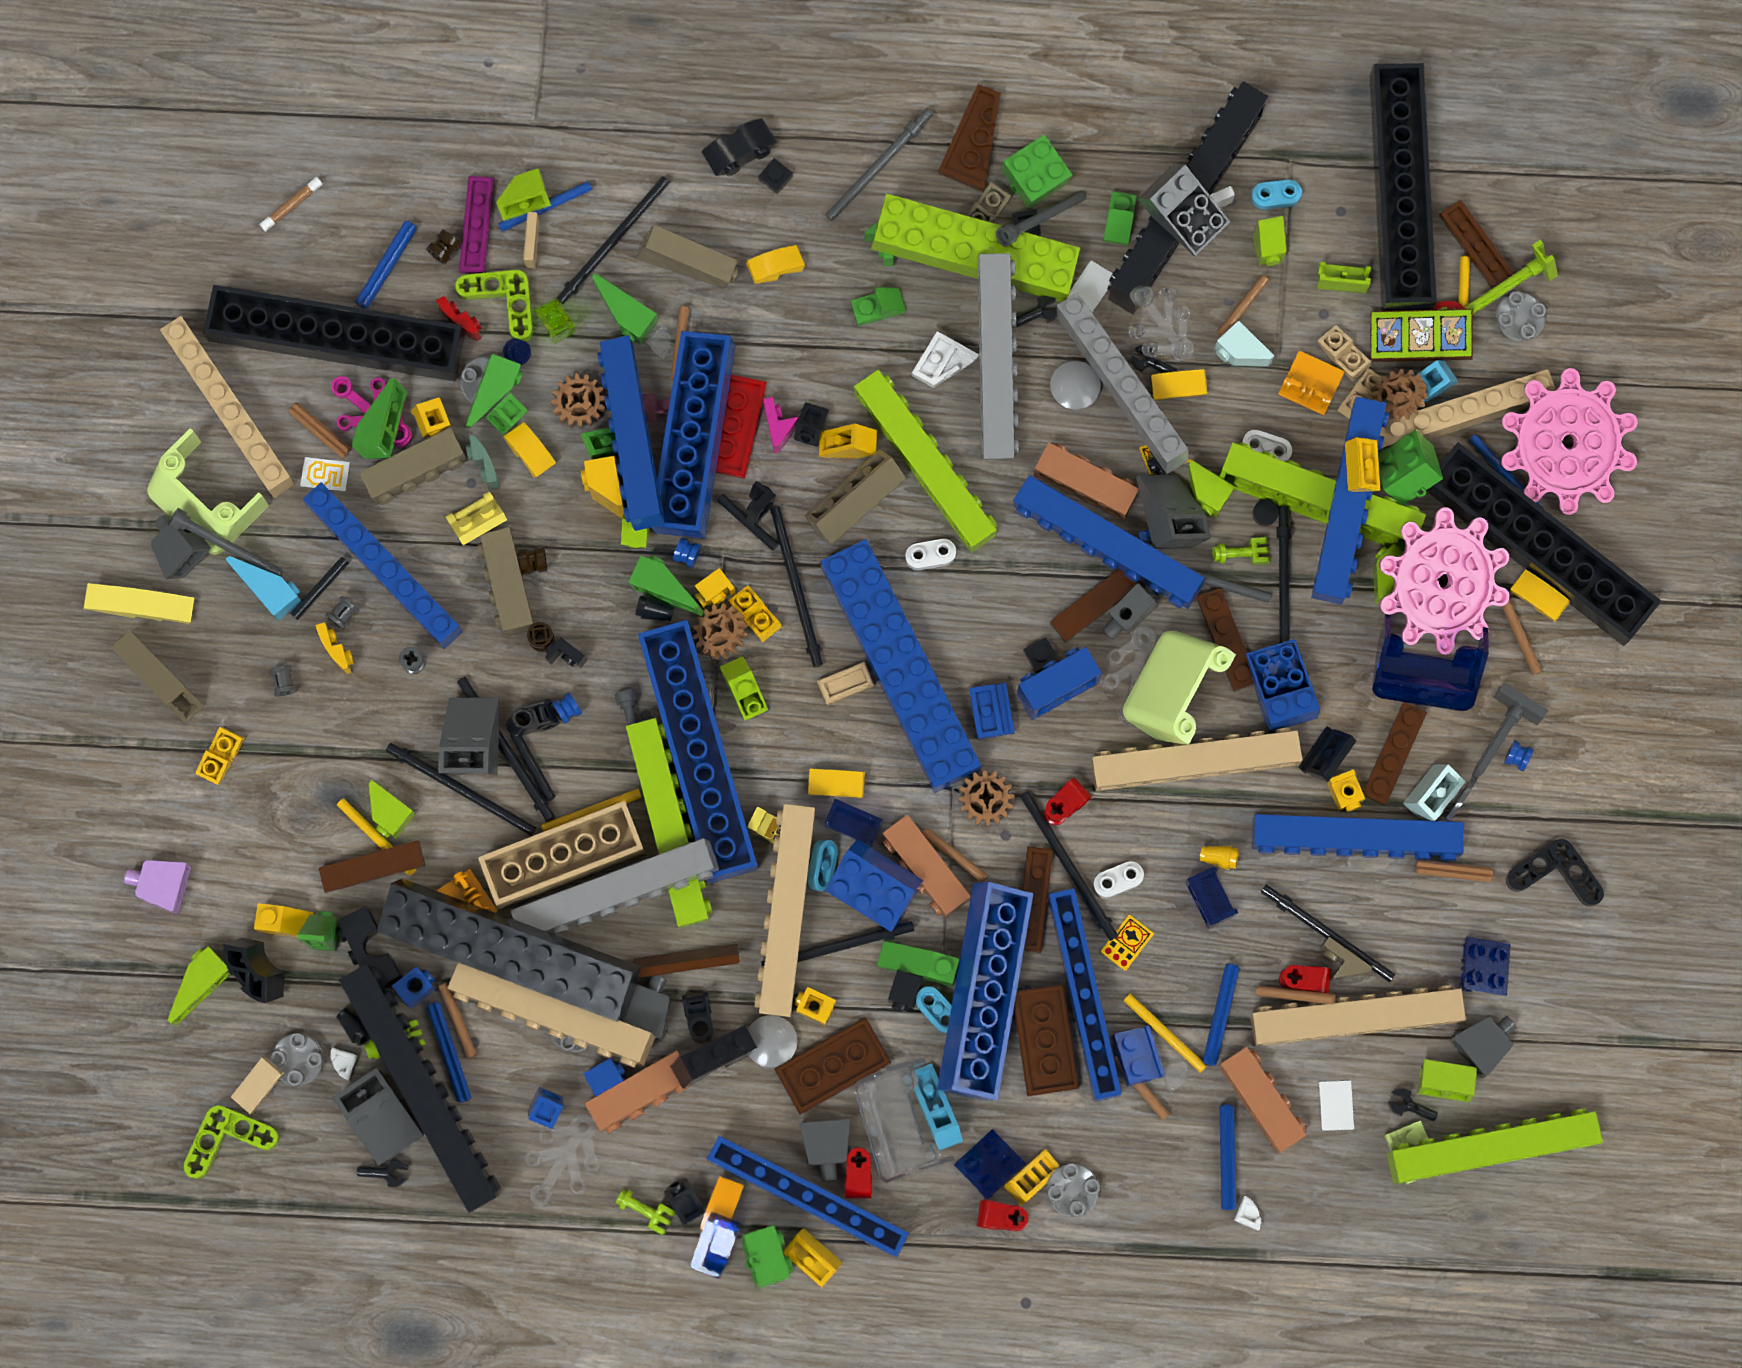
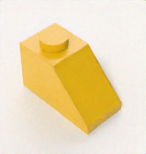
(848, 442)
(280, 920)

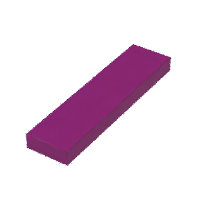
(476, 225)

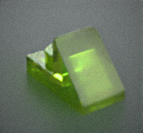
(555, 321)

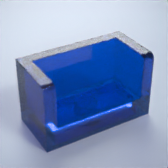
(853, 822)
(1210, 898)
(715, 1245)

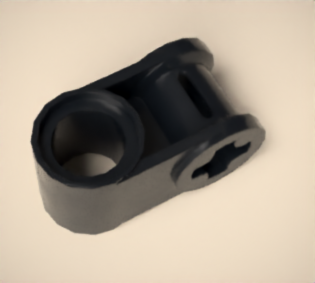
(536, 717)
(698, 1011)

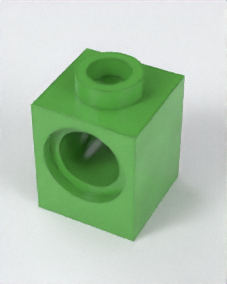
(506, 413)

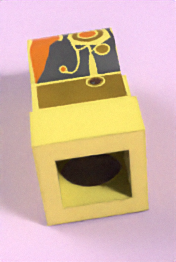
(764, 825)

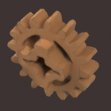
(1400, 395)
(571, 409)
(721, 619)
(974, 798)

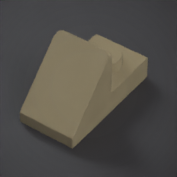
(1350, 964)

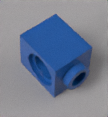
(402, 987)
(604, 1076)
(545, 1107)

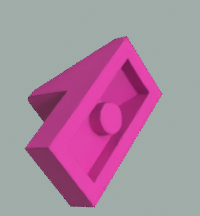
(779, 430)

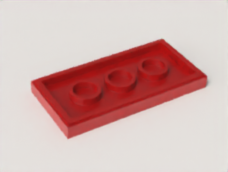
(740, 425)

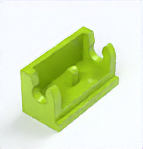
(1343, 278)
(1447, 1081)

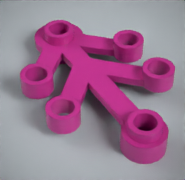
(363, 405)

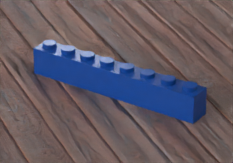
(631, 433)
(1347, 510)
(1108, 542)
(382, 565)
(1357, 836)
(1084, 995)
(807, 1196)

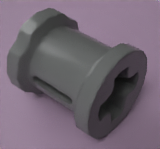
(350, 610)
(407, 654)
(282, 680)

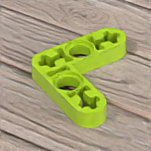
(505, 289)
(227, 1127)

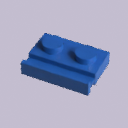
(991, 711)
(1138, 1056)

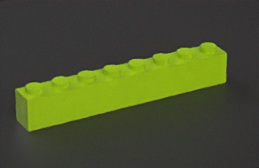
(925, 461)
(665, 813)
(1494, 1147)

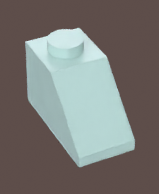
(1242, 348)

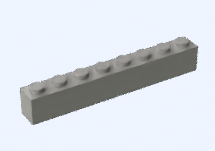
(996, 356)
(1122, 383)
(620, 888)

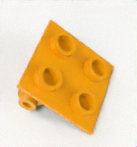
(1311, 383)
(468, 889)

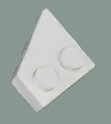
(942, 360)

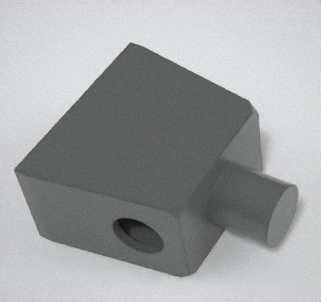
(177, 549)
(1135, 601)
(649, 1008)
(1485, 1044)
(826, 1145)

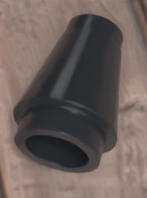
(653, 609)
(353, 1026)

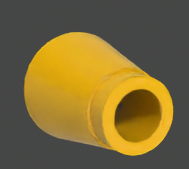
(1220, 856)

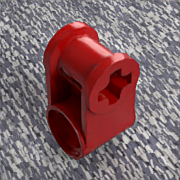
(1069, 800)
(1309, 978)
(858, 1180)
(996, 1216)

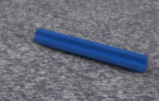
(386, 264)
(1220, 1014)
(448, 1052)
(1227, 1157)

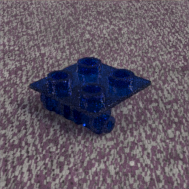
(1485, 966)
(990, 1164)

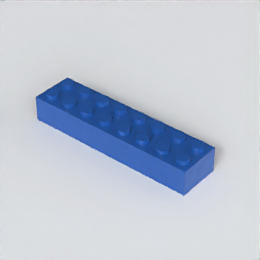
(694, 432)
(985, 991)

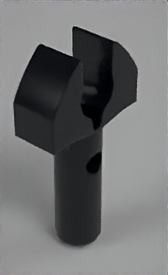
(1038, 312)
(1150, 362)
(1411, 1106)
(376, 1172)

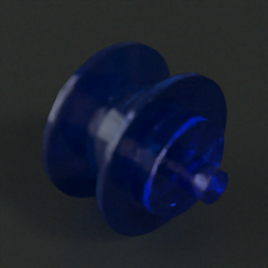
(517, 351)

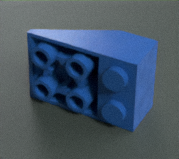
(1282, 686)

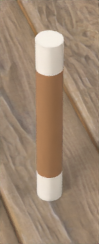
(290, 204)

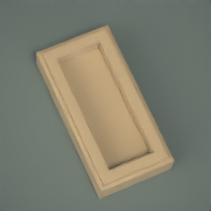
(531, 240)
(845, 683)
(257, 1085)

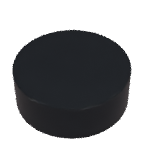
(1265, 512)

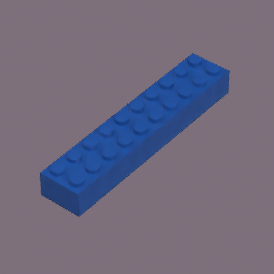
(900, 666)
(697, 748)

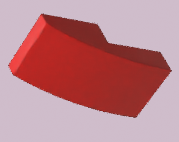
(450, 311)

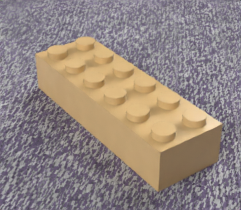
(561, 855)

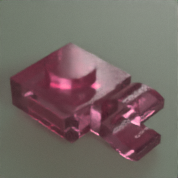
(653, 406)

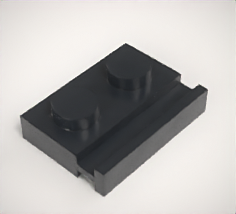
(1327, 754)

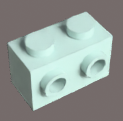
(1434, 792)

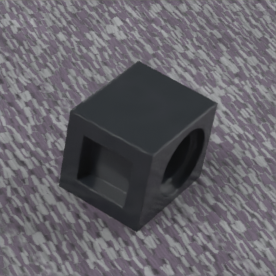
(904, 991)

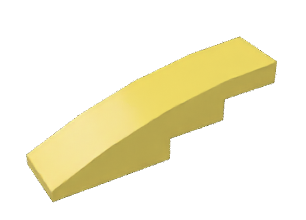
(138, 603)

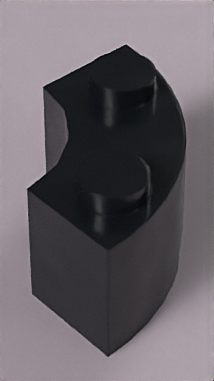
(731, 152)
(253, 970)

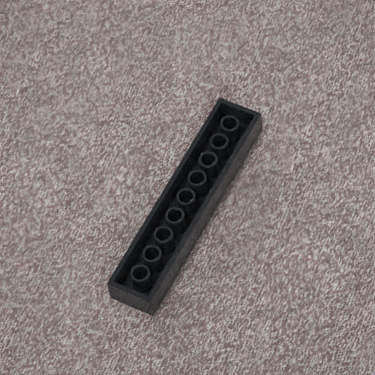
(1208, 165)
(1402, 187)
(334, 333)
(1544, 545)
(509, 949)
(419, 1088)

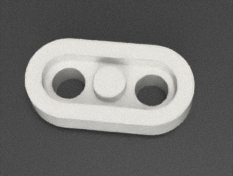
(1269, 443)
(931, 555)
(1119, 880)

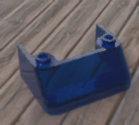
(1428, 678)

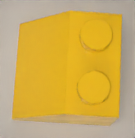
(604, 484)

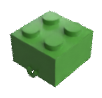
(1036, 172)
(1409, 467)
(766, 1257)

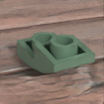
(481, 458)

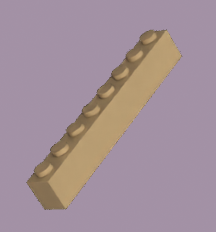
(227, 407)
(1465, 410)
(1196, 760)
(786, 910)
(552, 1014)
(1357, 1017)

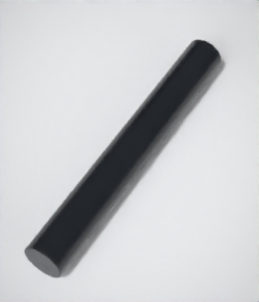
(760, 533)
(319, 588)
(533, 767)

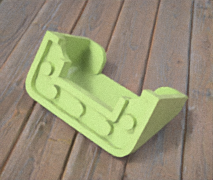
(1169, 683)

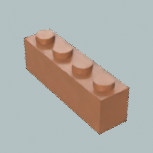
(1086, 481)
(924, 862)
(635, 1094)
(1262, 1099)

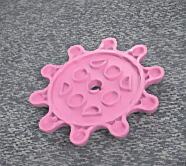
(1595, 434)
(1469, 585)

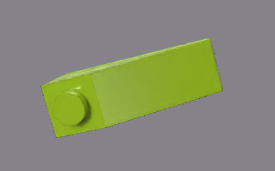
(200, 980)

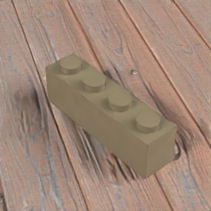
(413, 467)
(855, 496)
(506, 580)

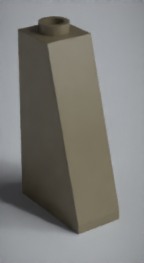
(686, 257)
(157, 676)

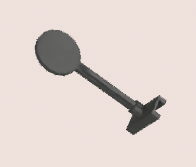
(1519, 706)

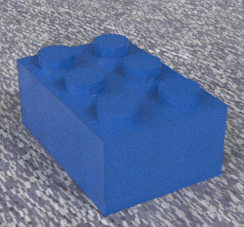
(1058, 682)
(874, 885)

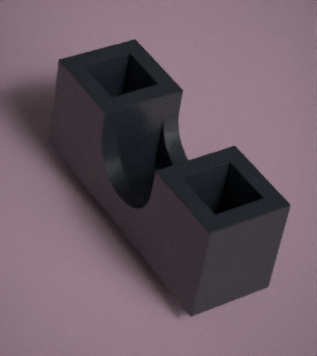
(357, 930)
(712, 1056)

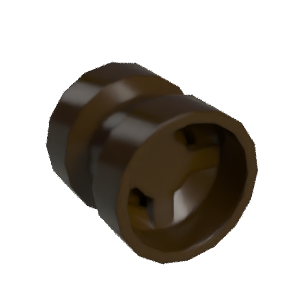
(443, 246)
(532, 560)
(538, 640)

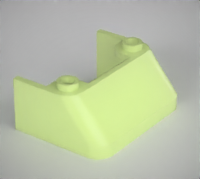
(171, 494)

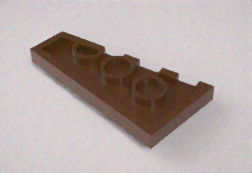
(972, 144)

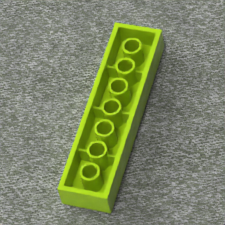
(955, 241)
(1311, 493)

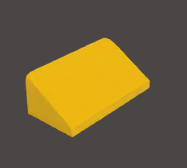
(1362, 465)
(812, 1257)

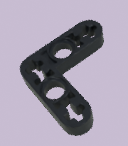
(1552, 862)

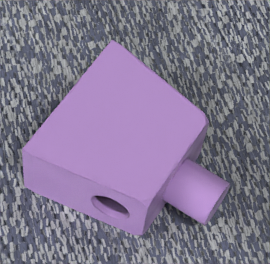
(160, 883)

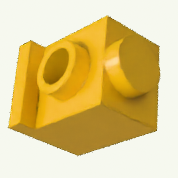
(433, 410)
(713, 589)
(1336, 786)
(826, 1005)

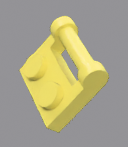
(476, 518)

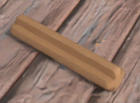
(319, 430)
(1454, 870)

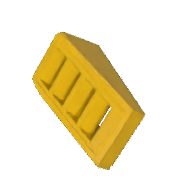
(1017, 1192)

